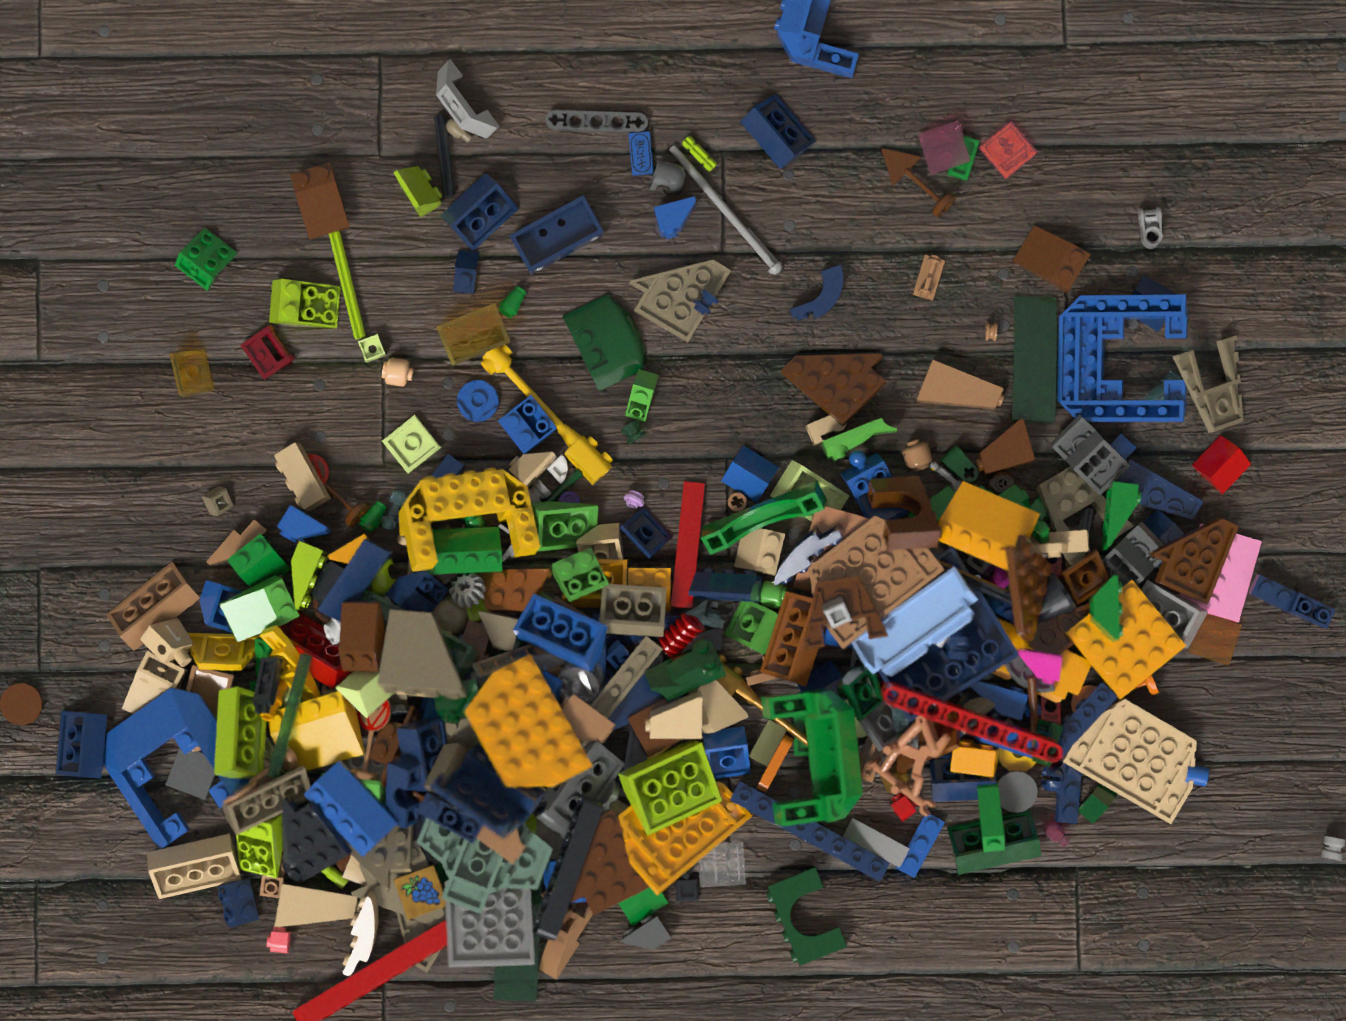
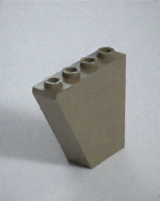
(417, 658)

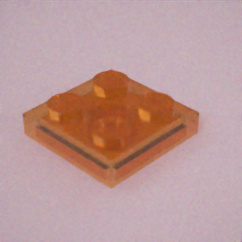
(1215, 639)

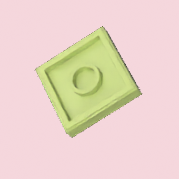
(411, 444)

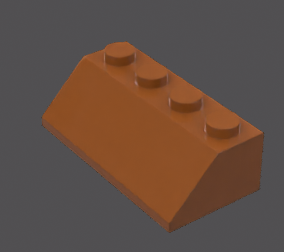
(786, 649)

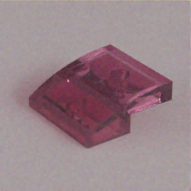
(944, 147)

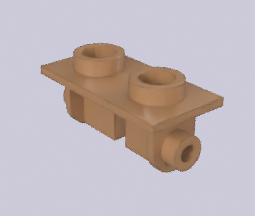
(929, 277)
(869, 753)

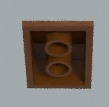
(319, 200)
(1051, 258)
(361, 636)

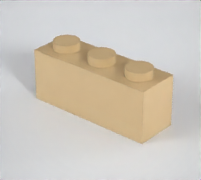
(301, 477)

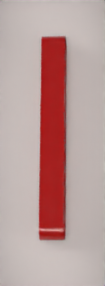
(978, 729)
(374, 975)

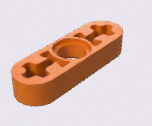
(775, 763)

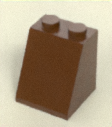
(1007, 451)

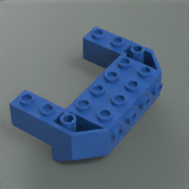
(800, 35)

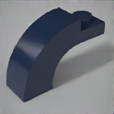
(832, 288)

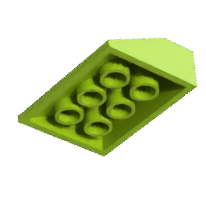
(670, 786)

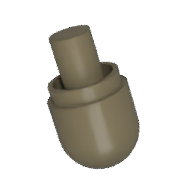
(453, 128)

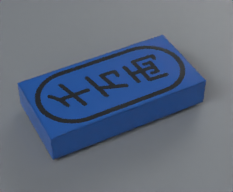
(640, 153)

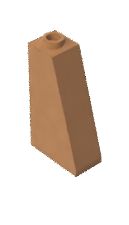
(956, 388)

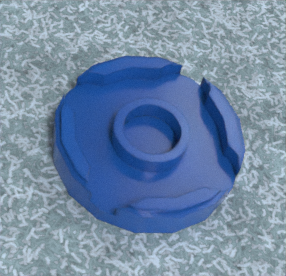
(477, 400)

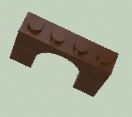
(911, 495)

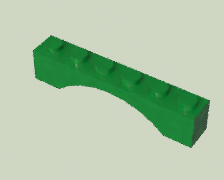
(795, 503)

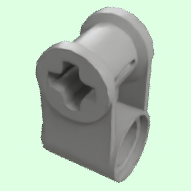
(1150, 222)

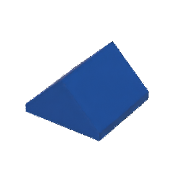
(749, 474)

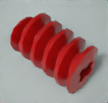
(681, 635)

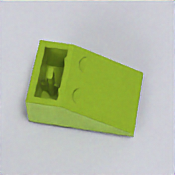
(304, 303)
(305, 570)
(262, 847)

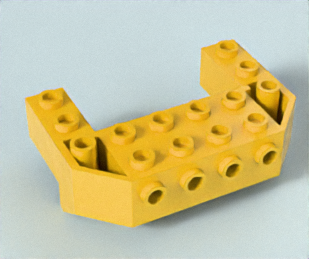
(463, 497)

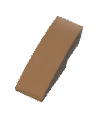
(235, 542)

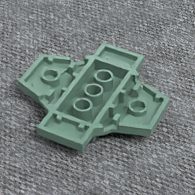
(477, 869)

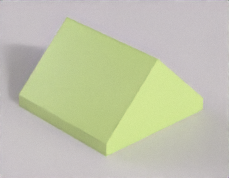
(363, 691)

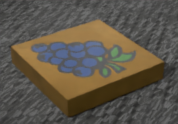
(420, 892)

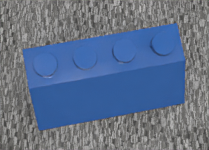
(561, 632)
(351, 808)

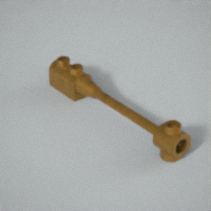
(736, 686)

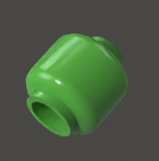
(772, 595)

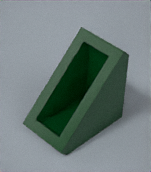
(1097, 802)

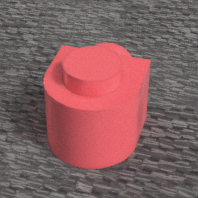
(279, 940)

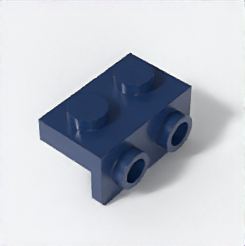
(238, 903)

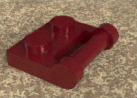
(261, 355)

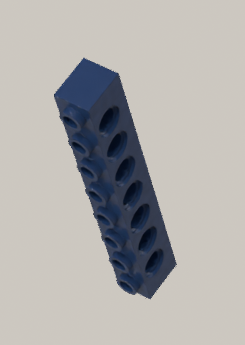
(813, 834)

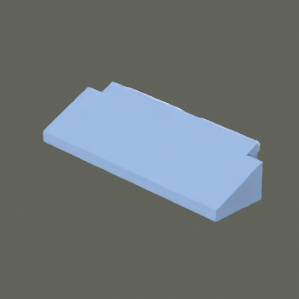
(918, 623)

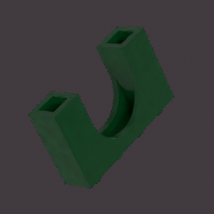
(804, 947)

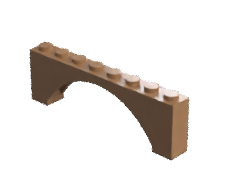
(587, 726)

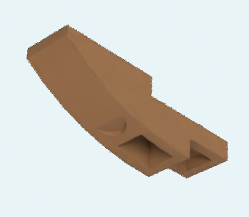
(559, 952)

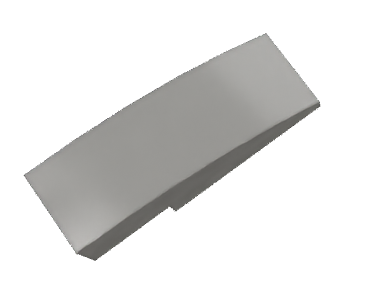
(876, 842)

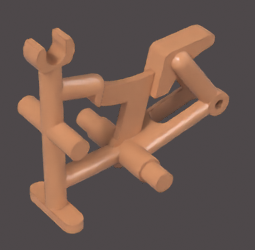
(904, 746)

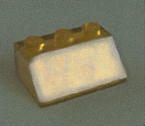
(473, 334)

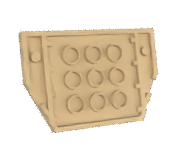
(1137, 758)

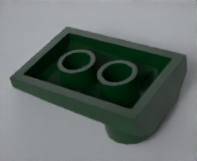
(686, 670)

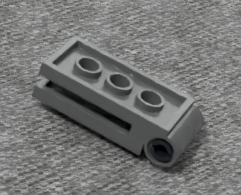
(561, 800)

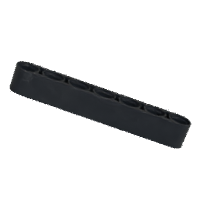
(567, 867)

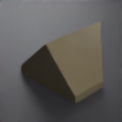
(500, 629)

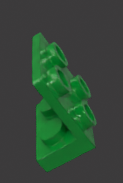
(204, 258)

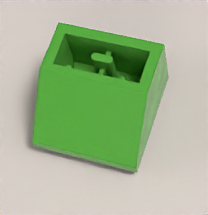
(579, 574)

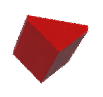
(1221, 464)

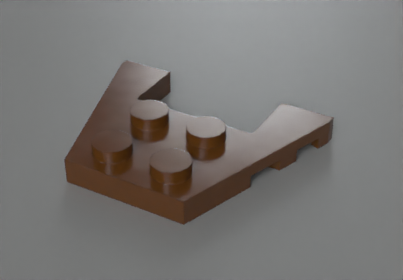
(857, 603)
(905, 763)

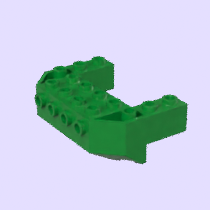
(831, 755)

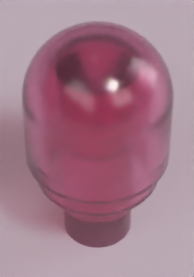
(1055, 833)

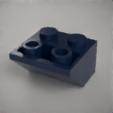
(417, 592)

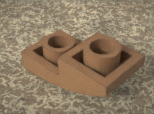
(272, 886)

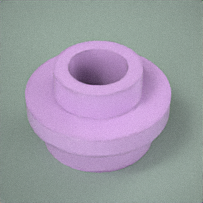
(634, 499)

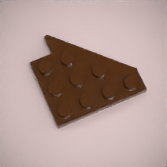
(606, 872)

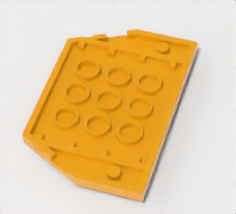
(525, 728)
(676, 848)

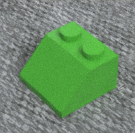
(752, 626)

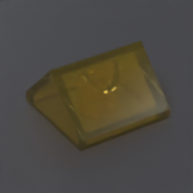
(191, 372)

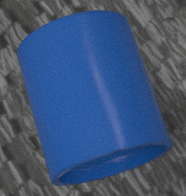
(1198, 775)

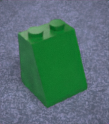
(258, 561)

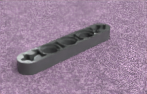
(586, 117)

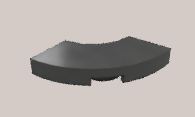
(1019, 671)

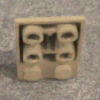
(151, 681)

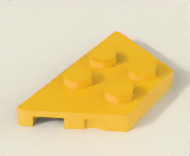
(221, 651)

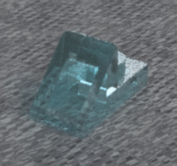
(712, 620)

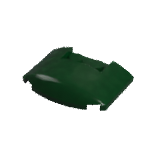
(607, 341)

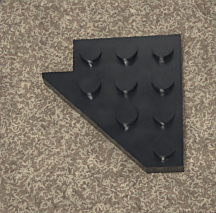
(309, 841)

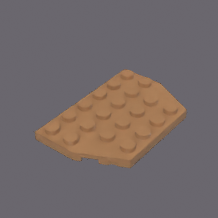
(886, 574)

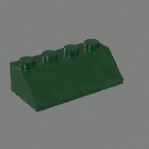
(1019, 838)

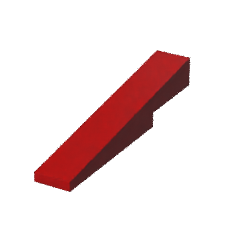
(687, 543)

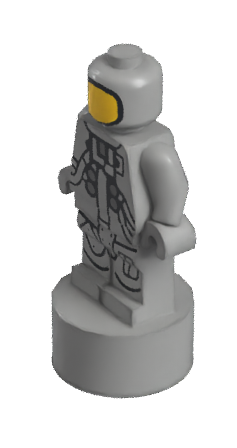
(944, 475)

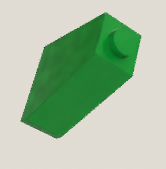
(990, 817)

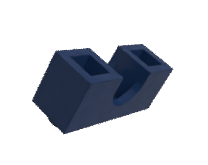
(401, 776)

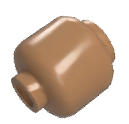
(917, 455)

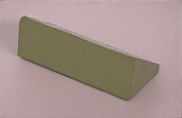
(767, 742)

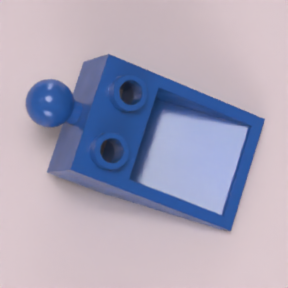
(858, 479)
(1007, 702)

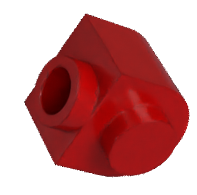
(903, 806)

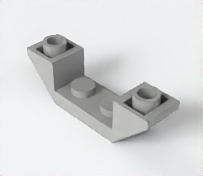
(456, 105)

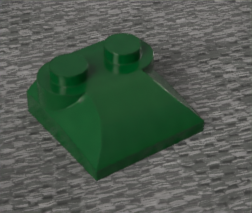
(861, 690)

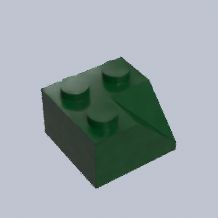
(453, 709)

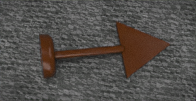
(900, 164)

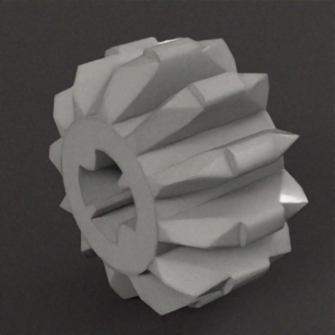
(467, 590)

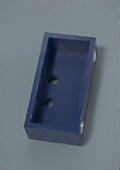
(560, 241)

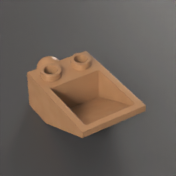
(208, 685)

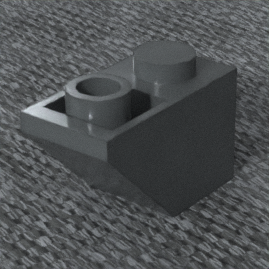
(649, 935)

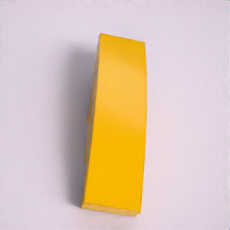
(285, 650)

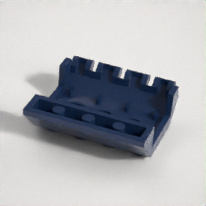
(483, 796)

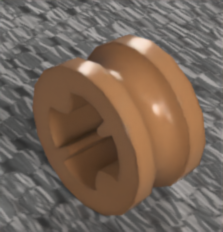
(991, 331)
(739, 496)

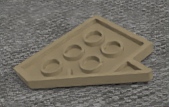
(671, 294)
(390, 899)

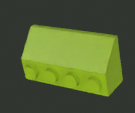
(239, 735)

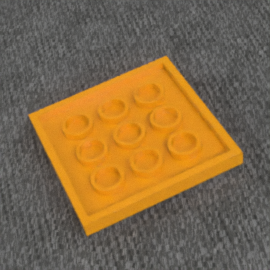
(1140, 651)

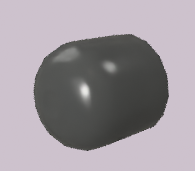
(668, 175)

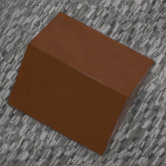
(1084, 577)

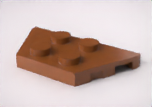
(512, 588)

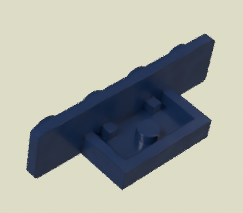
(1085, 716)

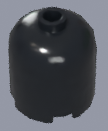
(326, 580)

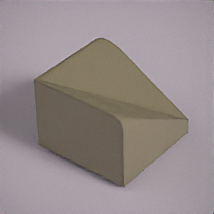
(217, 501)

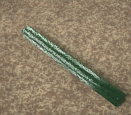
(289, 715)

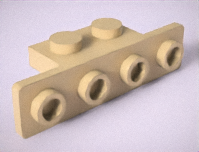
(1063, 543)

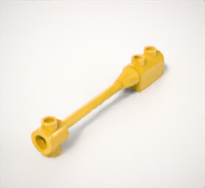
(581, 451)

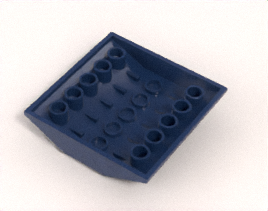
(943, 678)

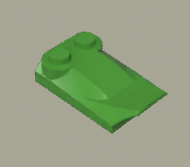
(838, 445)

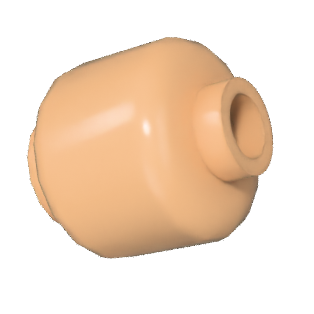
(397, 372)

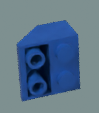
(527, 425)

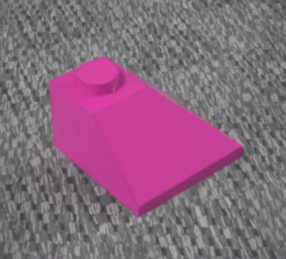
(1043, 664)

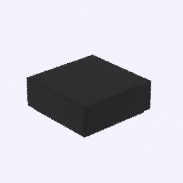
(687, 890)

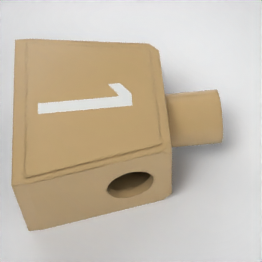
(168, 641)

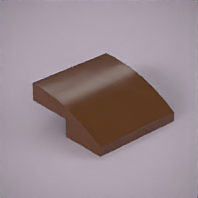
(637, 721)

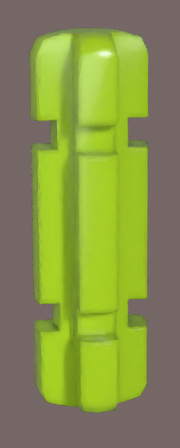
(699, 153)

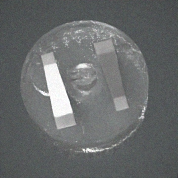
(580, 681)

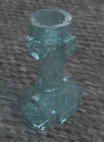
(398, 499)

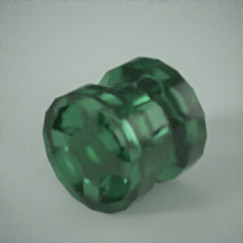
(633, 432)

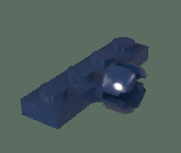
(1066, 784)

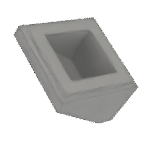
(836, 612)

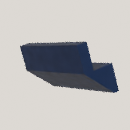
(356, 577)

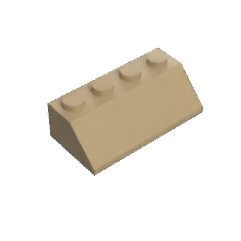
(194, 866)

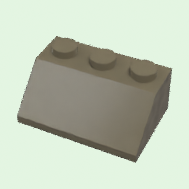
(633, 610)

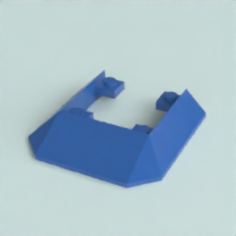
(1082, 351)
(171, 715)

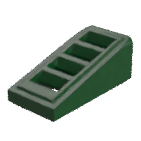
(1049, 730)

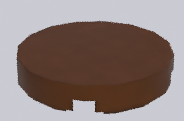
(21, 704)

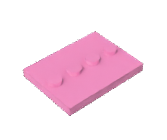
(1234, 580)

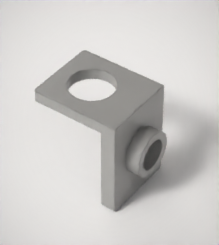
(509, 552)

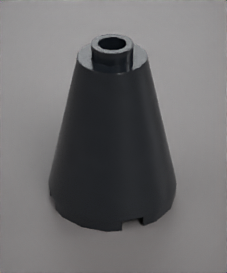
(1055, 601)

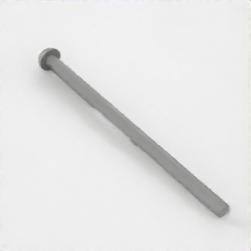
(751, 238)

